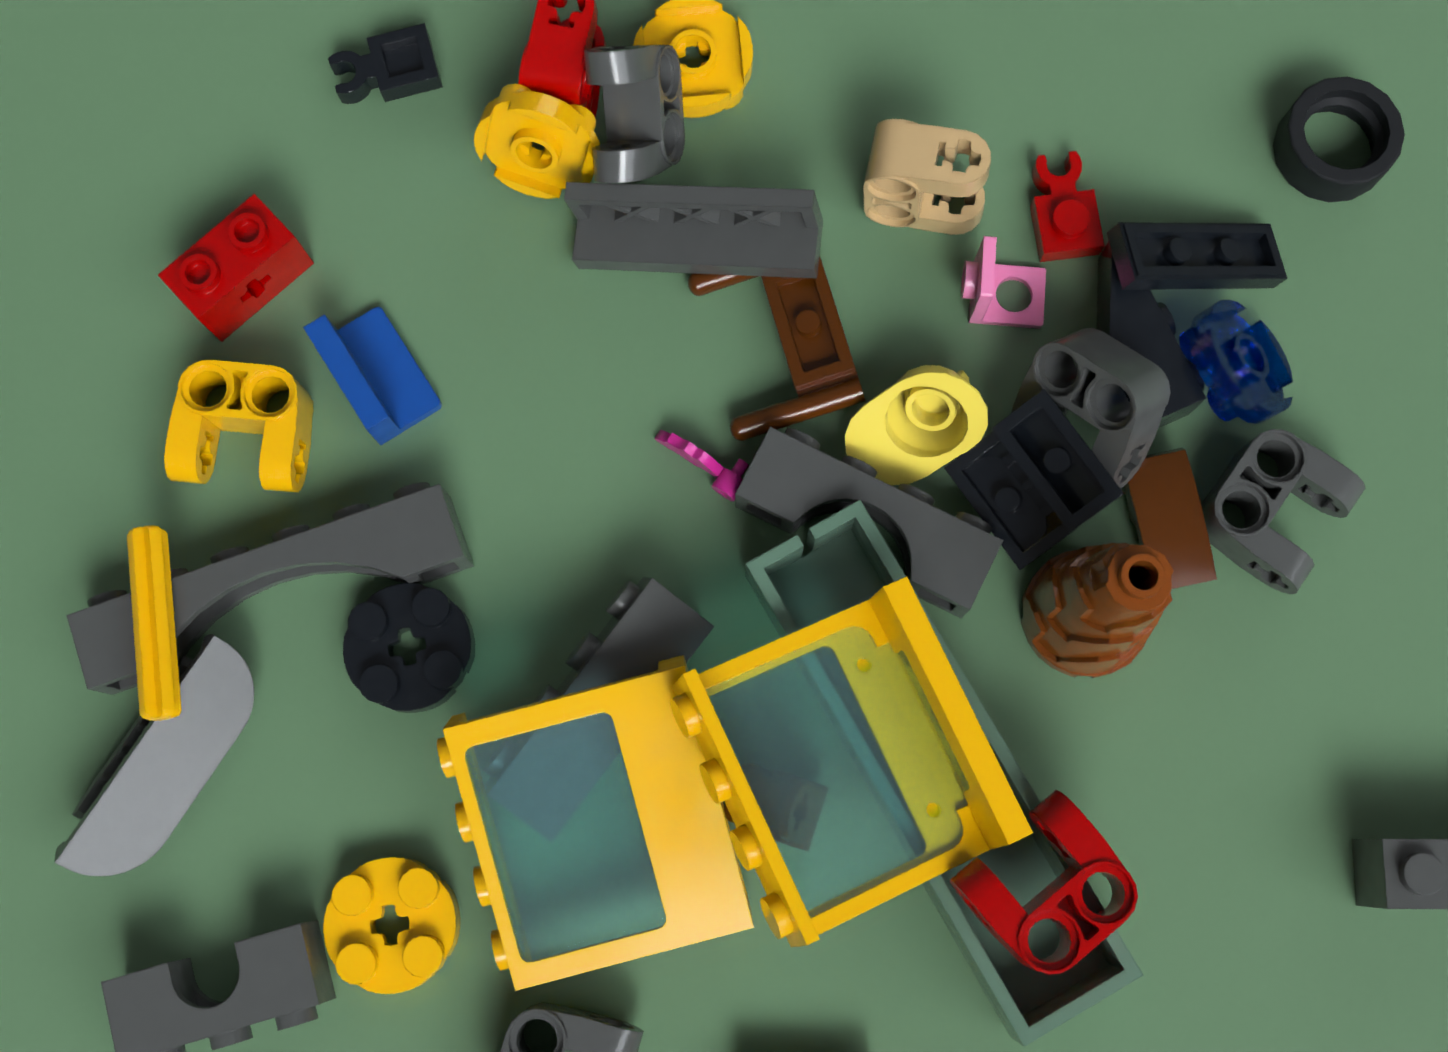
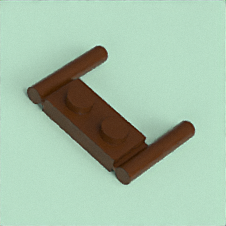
(812, 346)

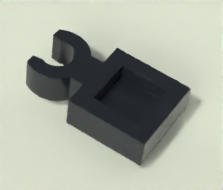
(398, 64)

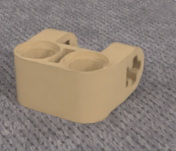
(905, 177)

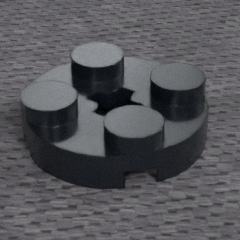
(378, 626)

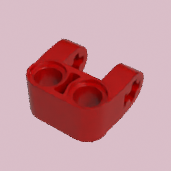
(555, 53)
(1062, 899)

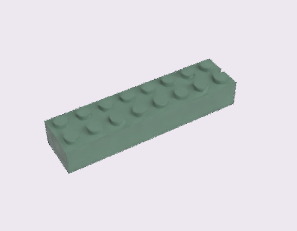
(844, 569)

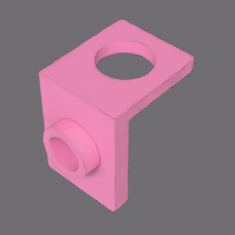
(982, 279)

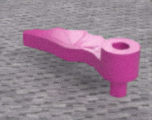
(726, 480)

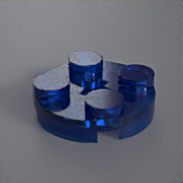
(1238, 363)

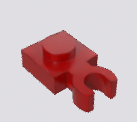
(1064, 219)

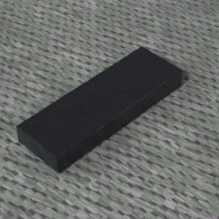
(1195, 256)

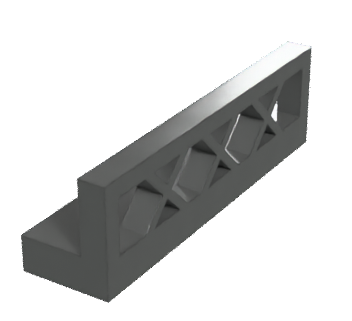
(696, 229)

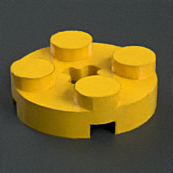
(717, 34)
(524, 117)
(361, 898)

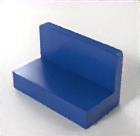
(375, 373)

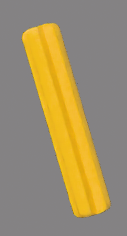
(153, 623)

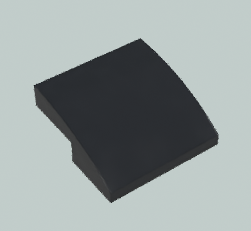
(1034, 479)

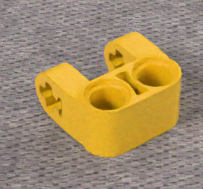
(196, 428)

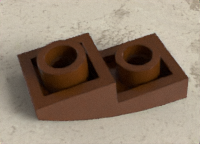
(1170, 516)

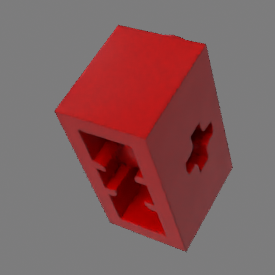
(236, 268)

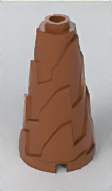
(1096, 607)

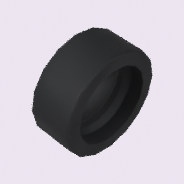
(1363, 105)

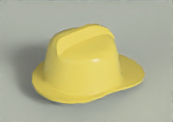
(918, 424)

